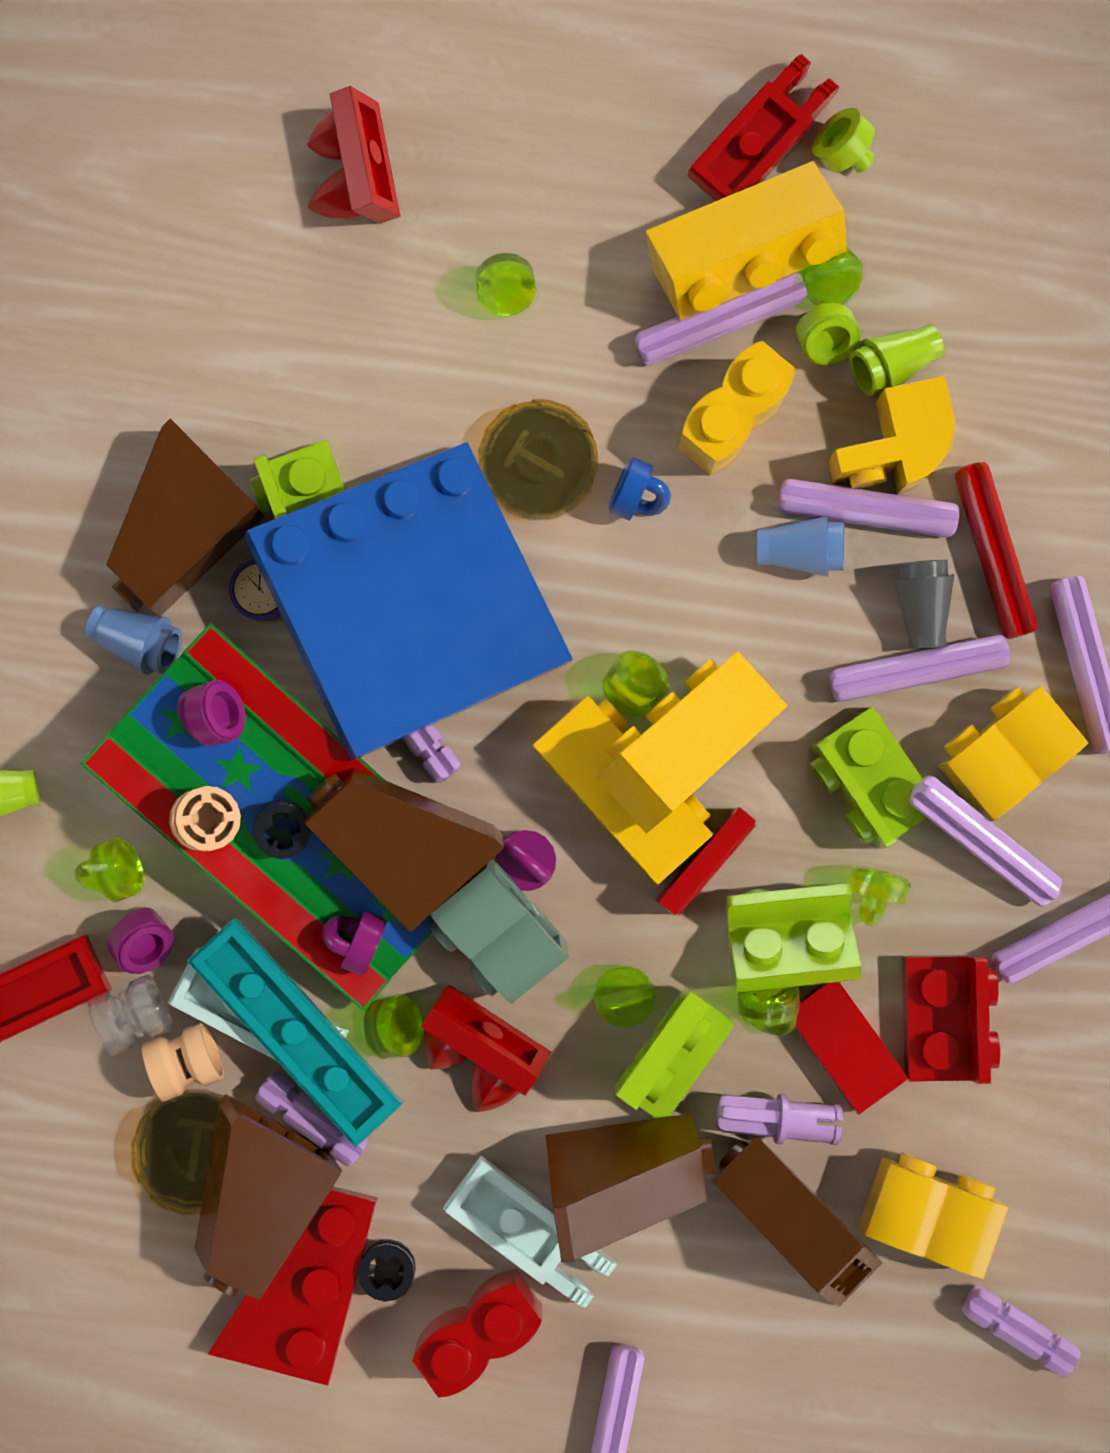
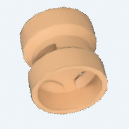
(193, 820)
(182, 1061)

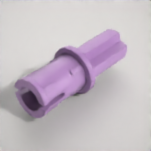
(779, 1118)

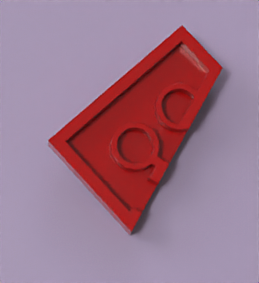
(306, 1305)

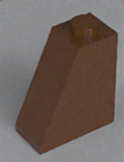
(177, 523)
(400, 842)
(624, 1179)
(257, 1197)
(795, 1221)

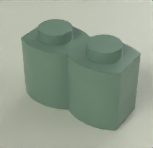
(500, 933)

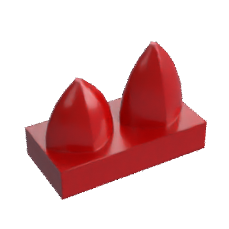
(357, 137)
(503, 1055)

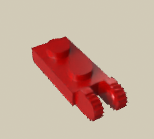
(760, 134)

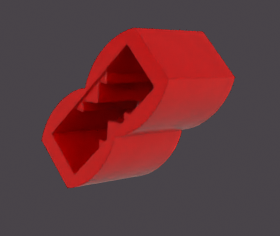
(464, 1339)

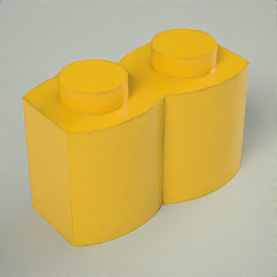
(747, 399)
(1012, 752)
(932, 1215)

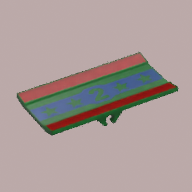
(277, 757)

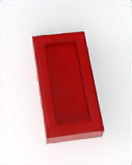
(706, 861)
(49, 986)
(847, 1046)

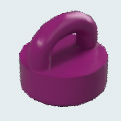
(212, 713)
(527, 859)
(140, 941)
(363, 944)

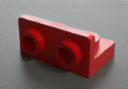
(949, 1018)

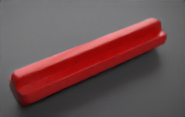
(995, 550)

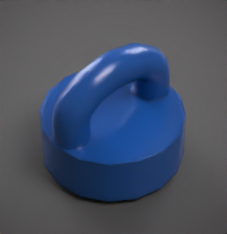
(630, 488)

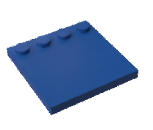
(407, 599)

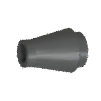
(925, 600)

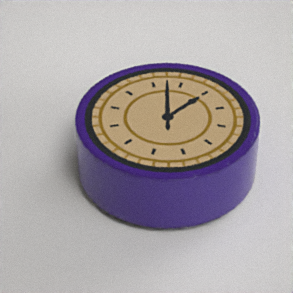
(251, 594)

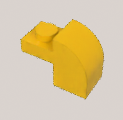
(916, 433)

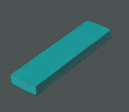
(295, 1032)

